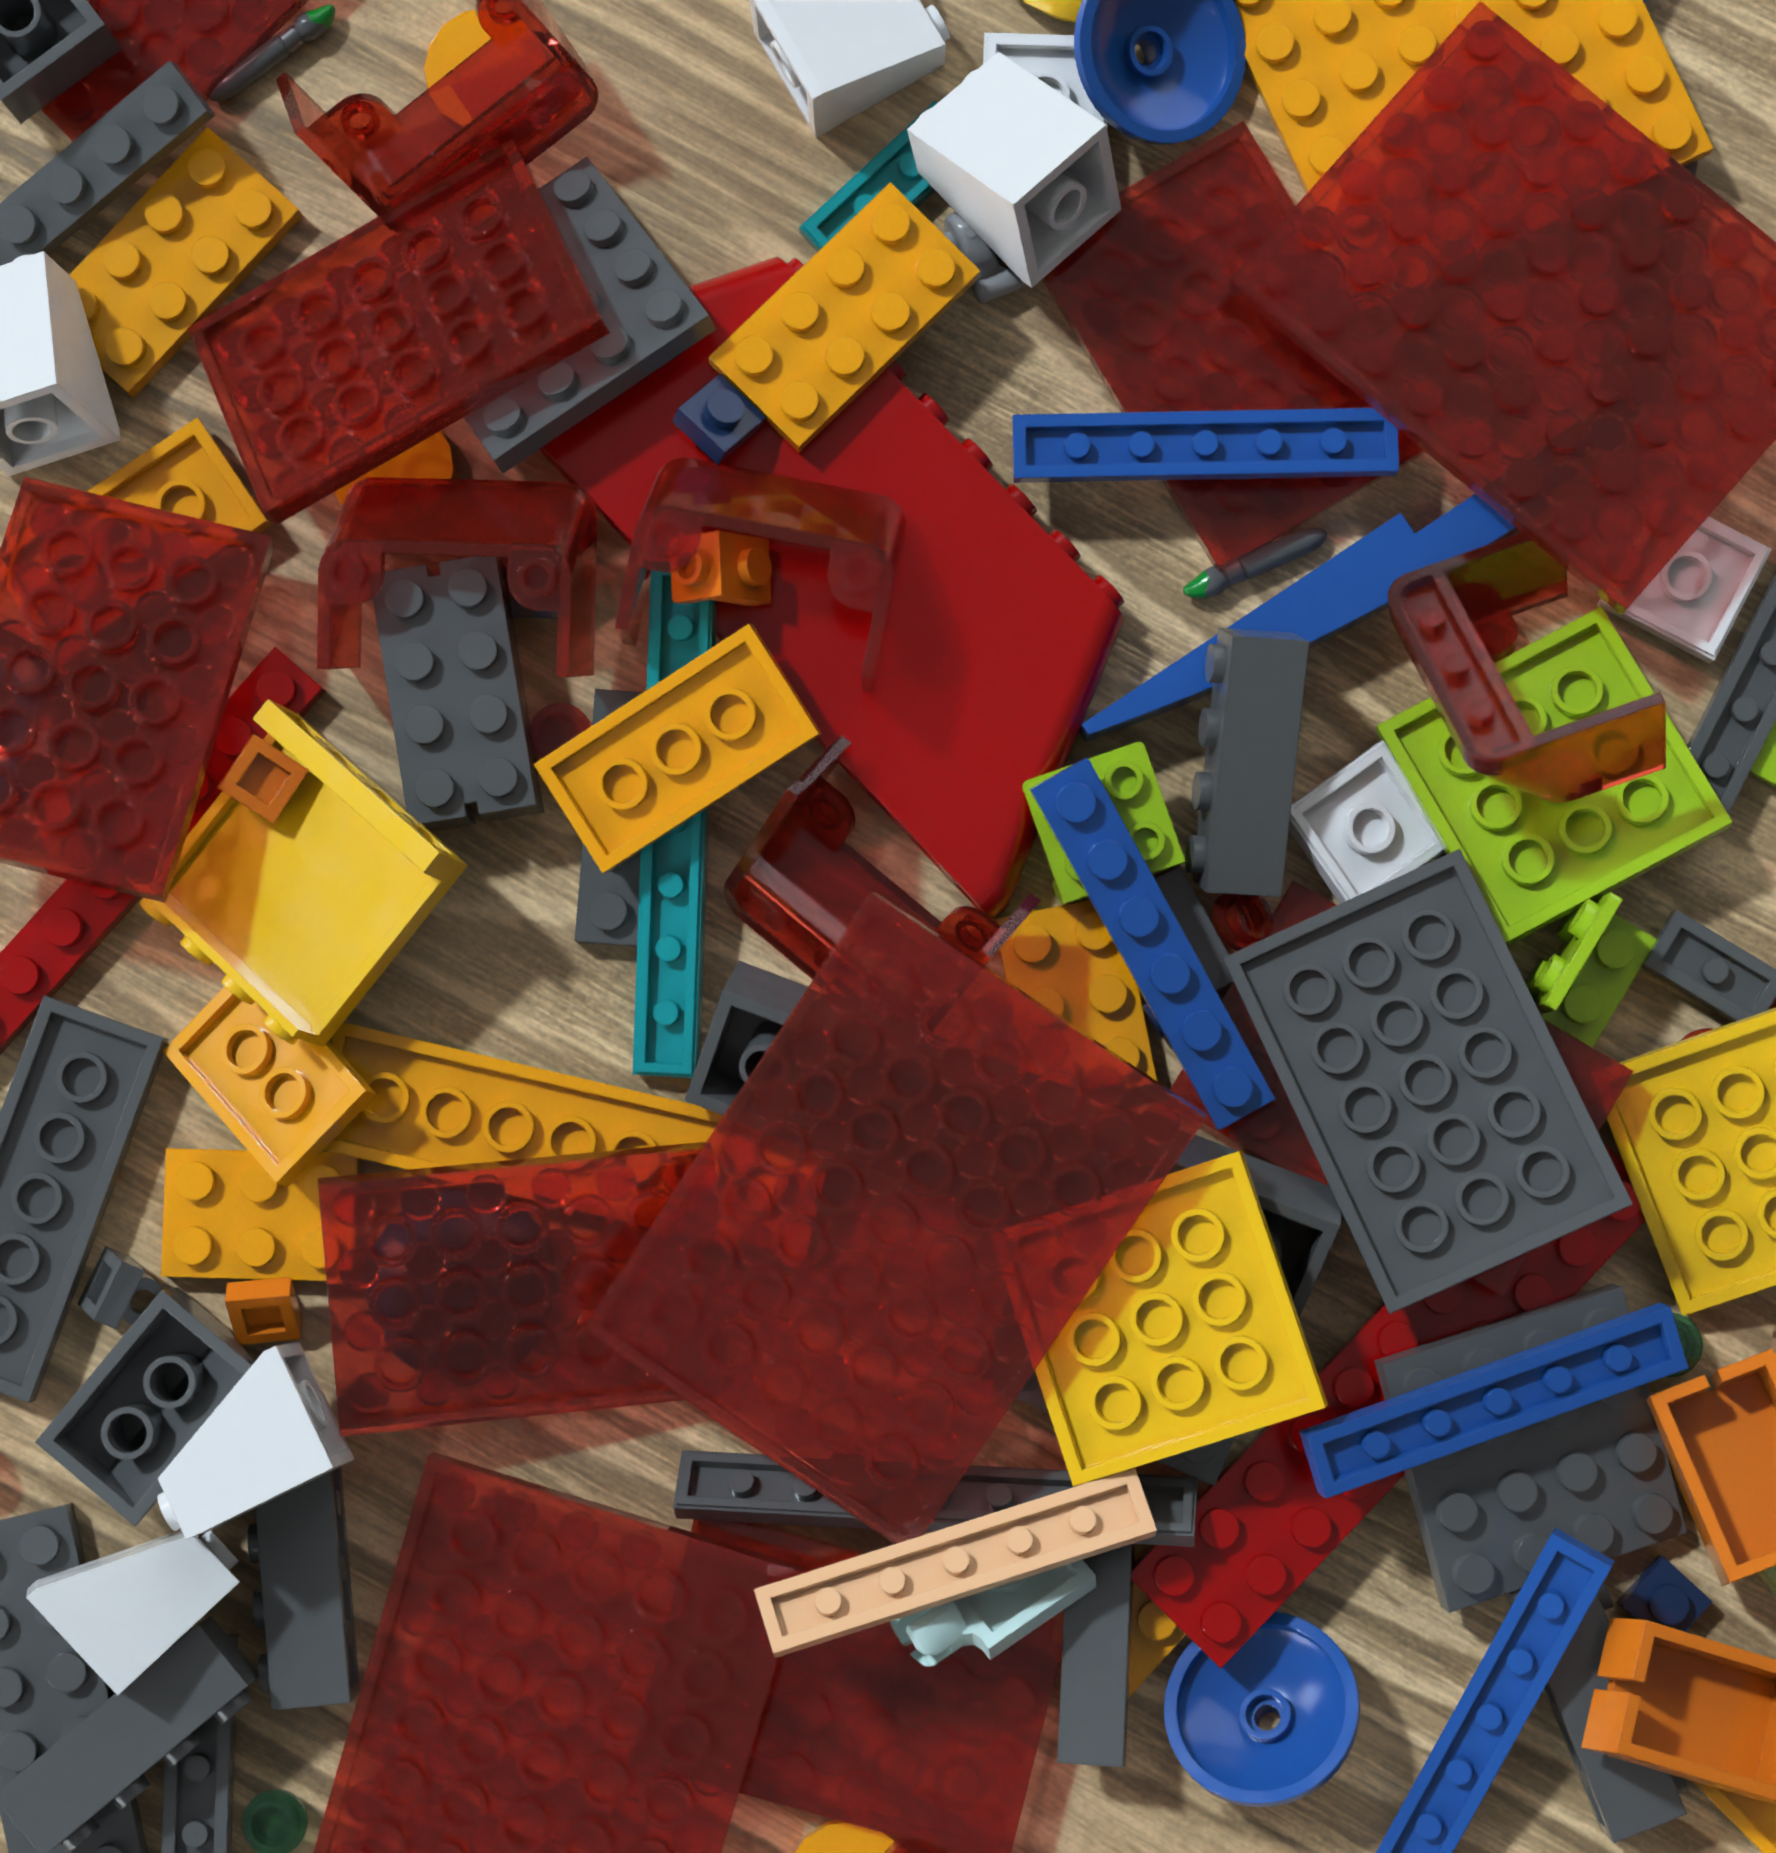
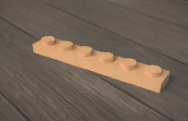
(955, 1562)

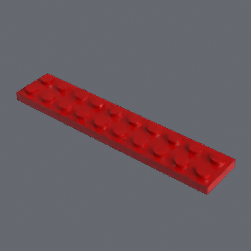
(1264, 1518)

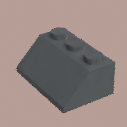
(146, 1402)

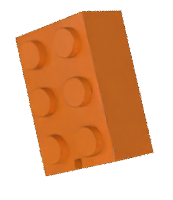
(1726, 1460)
(1686, 1708)

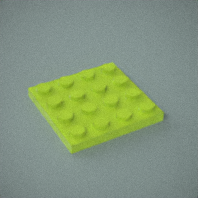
(1546, 856)

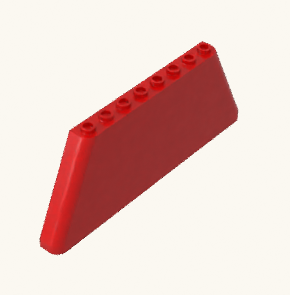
(988, 620)

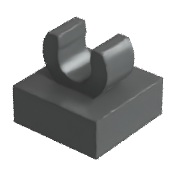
(112, 1288)

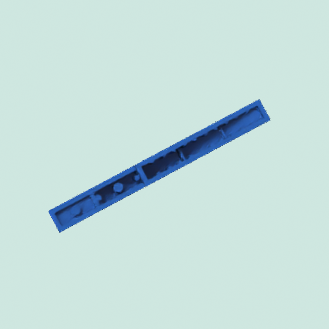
(1319, 604)

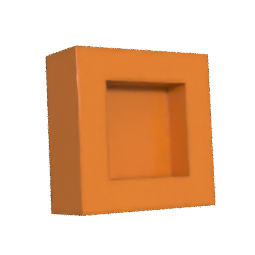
(263, 778)
(264, 1310)

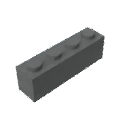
(1248, 761)
(305, 1597)
(126, 1737)
(1621, 1793)

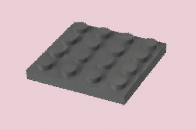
(640, 299)
(1583, 1471)

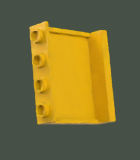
(308, 904)

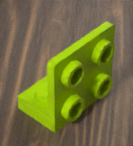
(1139, 801)
(1590, 969)

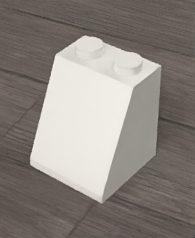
(848, 52)
(1018, 165)
(49, 369)
(254, 1446)
(135, 1601)

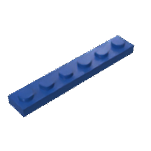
(1203, 445)
(1152, 943)
(1493, 1400)
(1499, 1697)

